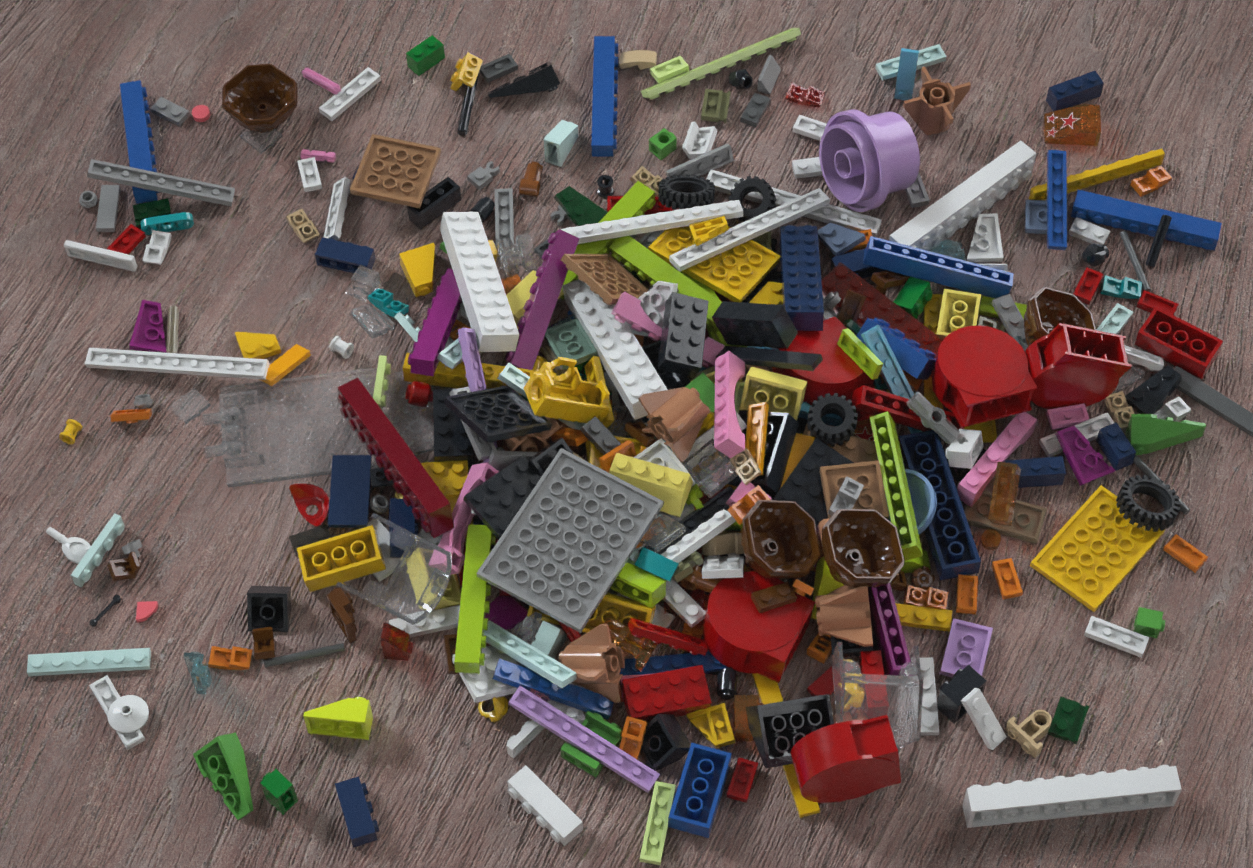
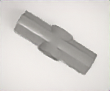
(926, 410)

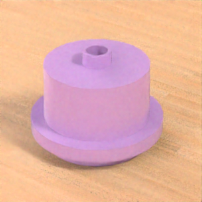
(868, 157)

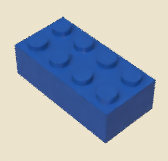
(910, 357)
(699, 790)

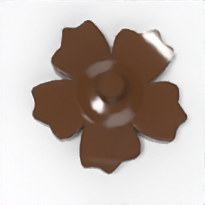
(923, 578)

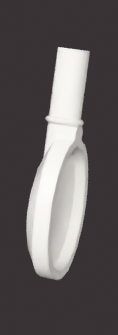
(73, 547)

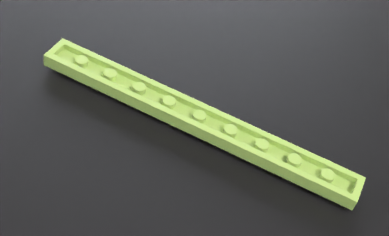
(714, 66)

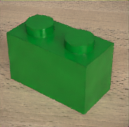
(425, 55)
(914, 296)
(279, 791)

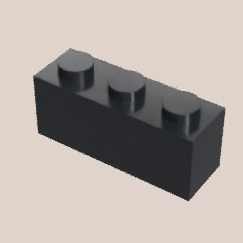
(435, 202)

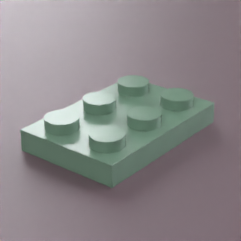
(570, 342)

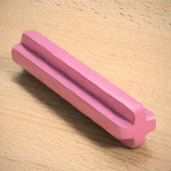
(321, 80)

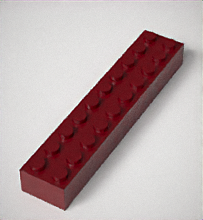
(395, 458)

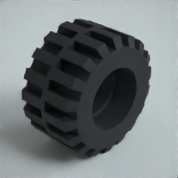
(753, 185)
(837, 406)

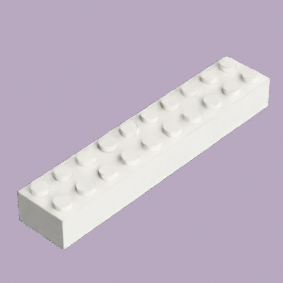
(968, 199)
(479, 282)
(616, 346)
(1071, 796)

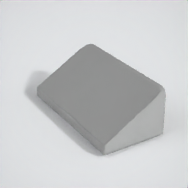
(768, 75)

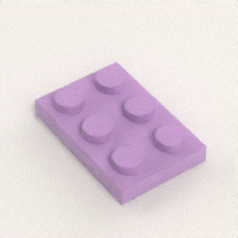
(966, 646)

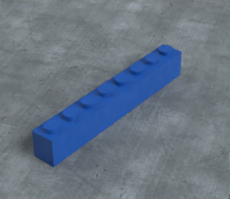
(603, 96)
(138, 134)
(1145, 219)
(937, 268)

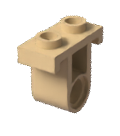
(724, 543)
(1029, 732)

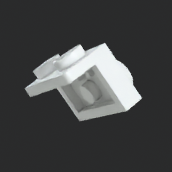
(698, 140)

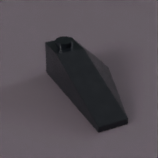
(539, 80)

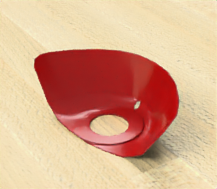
(310, 495)

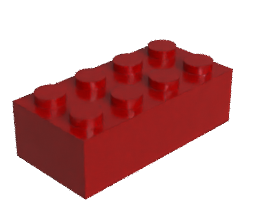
(1178, 342)
(666, 693)

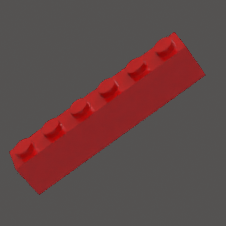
(876, 402)

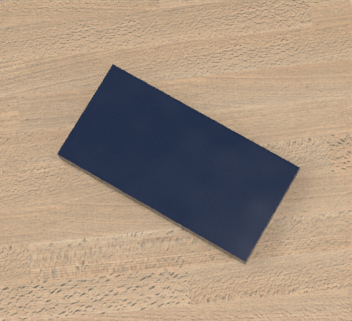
(350, 491)

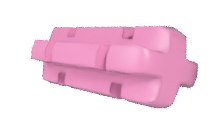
(320, 156)

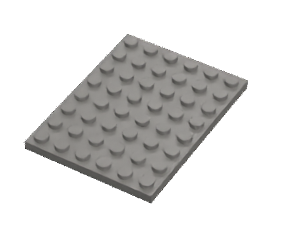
(570, 540)

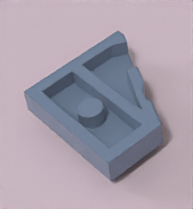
(839, 238)

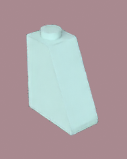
(560, 142)
(549, 639)

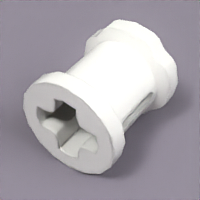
(341, 347)

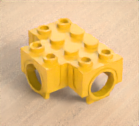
(566, 395)

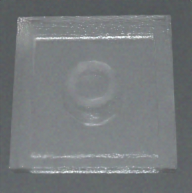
(662, 533)

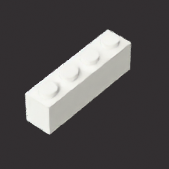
(544, 805)

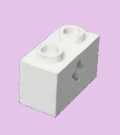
(965, 449)

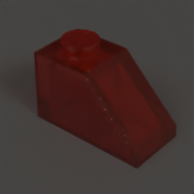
(396, 643)

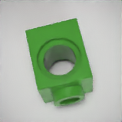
(662, 144)
(1149, 622)

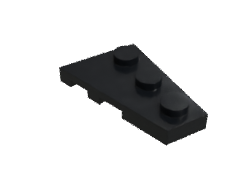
(1152, 393)

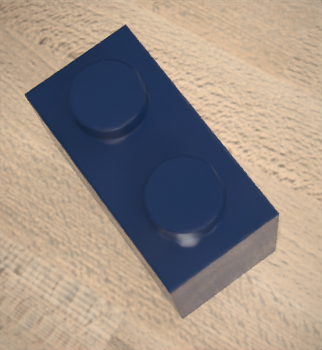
(1116, 446)

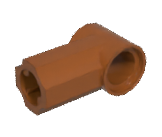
(531, 182)
(694, 581)

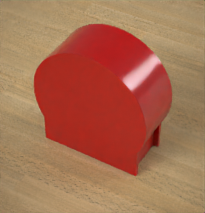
(1075, 366)
(837, 370)
(982, 375)
(751, 639)
(846, 760)

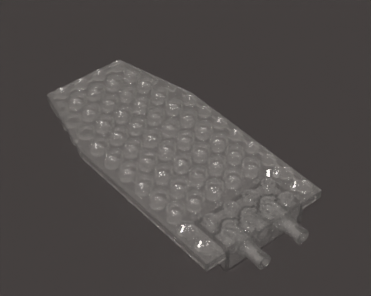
(299, 426)

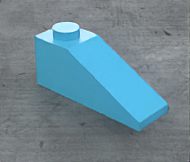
(906, 74)

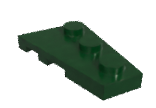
(579, 208)

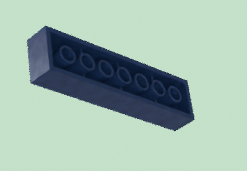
(801, 277)
(949, 531)

